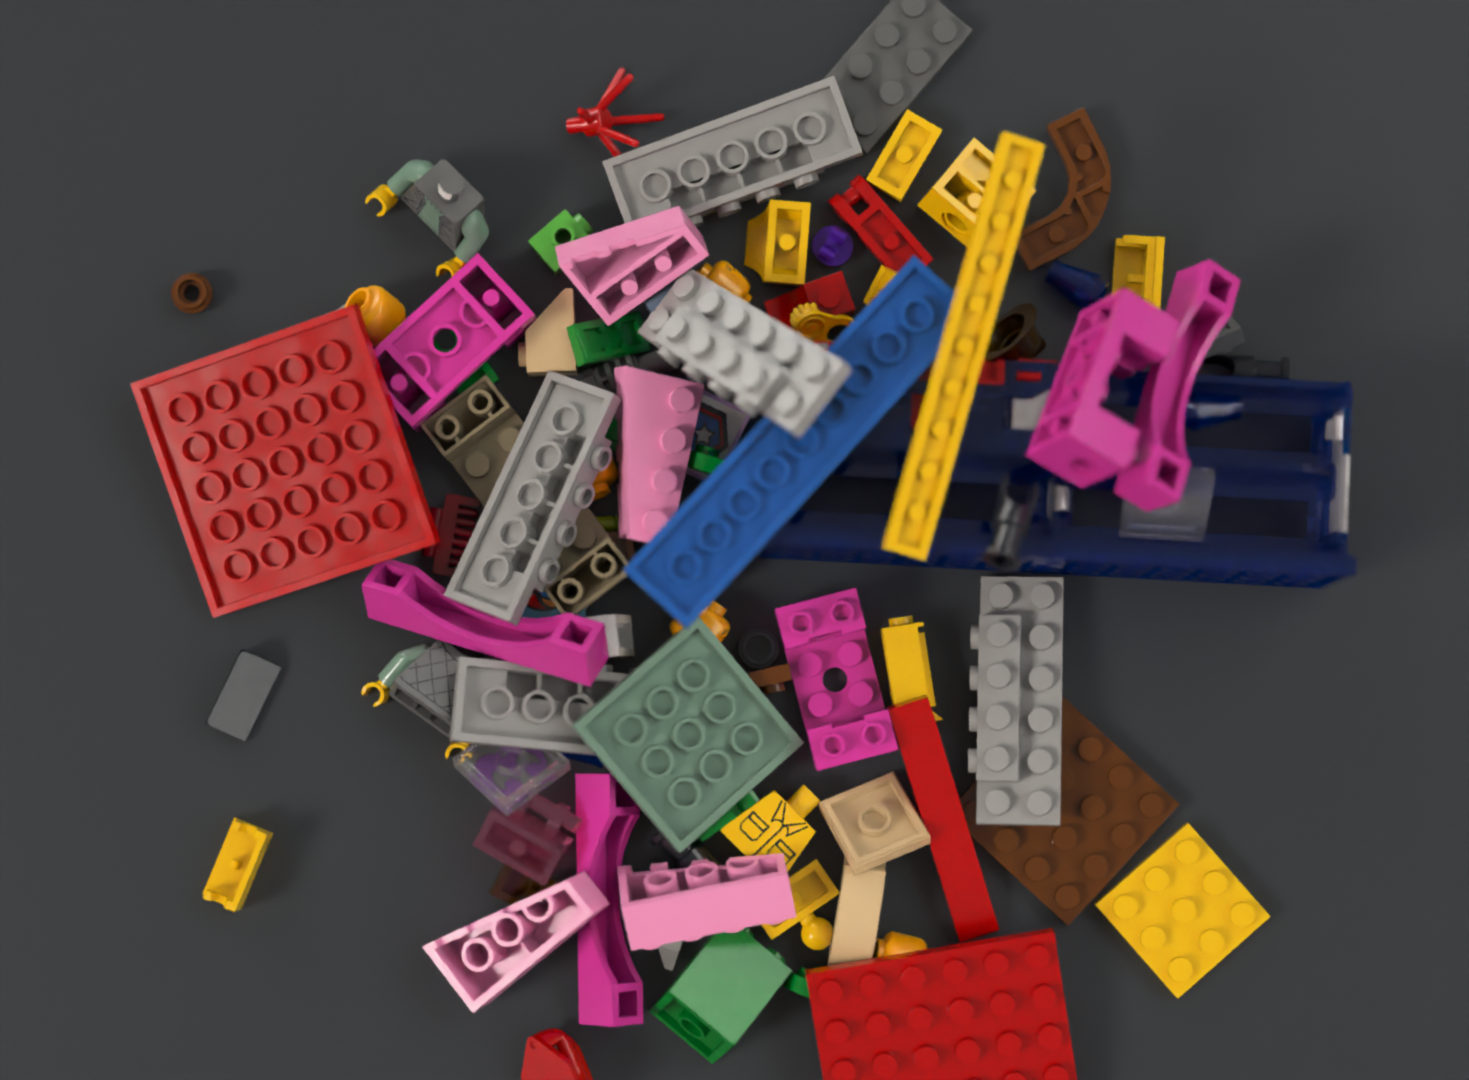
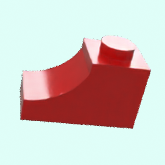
(828, 293)

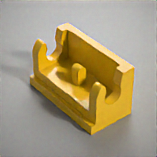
(1139, 266)
(237, 864)

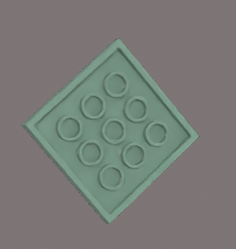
(687, 734)

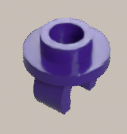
(832, 246)

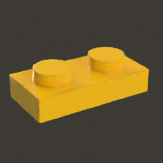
(903, 155)

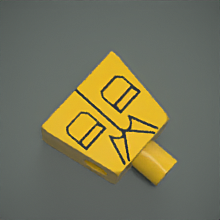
(774, 826)

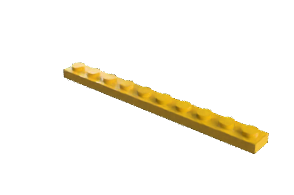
(963, 346)

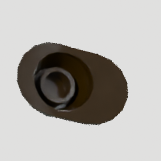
(1015, 336)

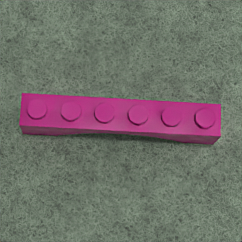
(1202, 303)
(554, 645)
(607, 979)

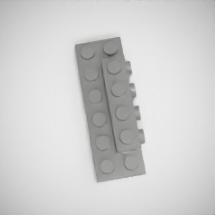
(737, 156)
(743, 353)
(536, 499)
(1018, 701)
(522, 706)

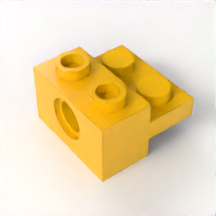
(959, 191)

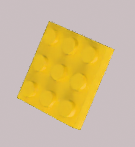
(1182, 910)

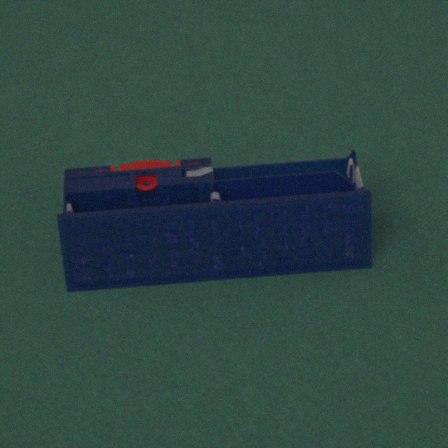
(996, 441)

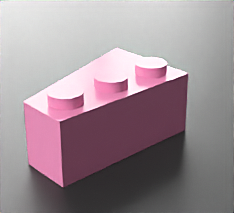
(632, 260)

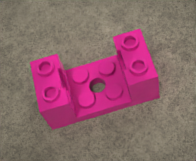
(482, 315)
(1073, 431)
(832, 635)

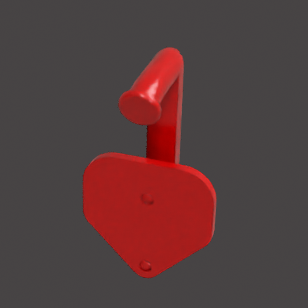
(551, 1063)

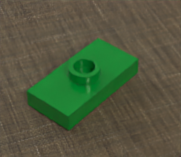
(597, 342)

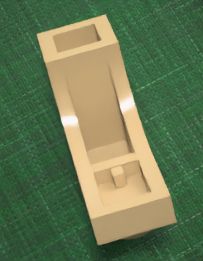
(857, 914)

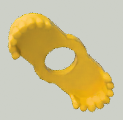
(815, 324)

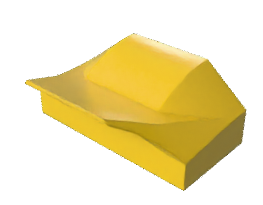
(779, 242)

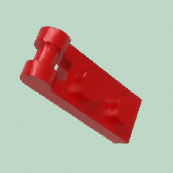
(878, 226)

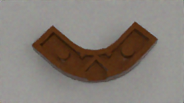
(1086, 193)

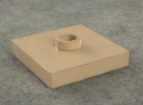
(874, 823)

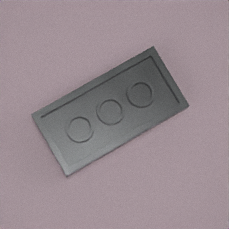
(895, 63)

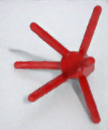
(599, 122)

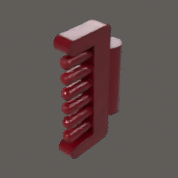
(445, 523)

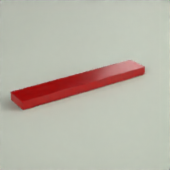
(943, 818)

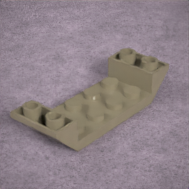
(477, 437)

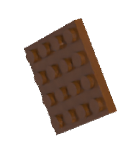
(1105, 819)

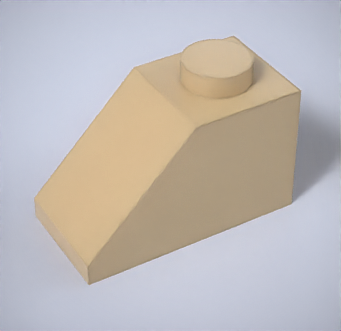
(548, 341)

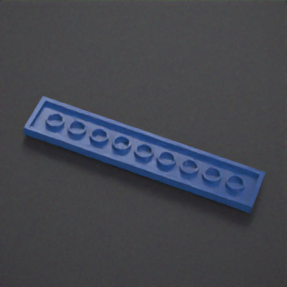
(777, 472)

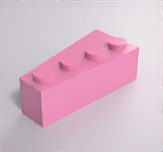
(653, 447)
(703, 899)
(505, 945)

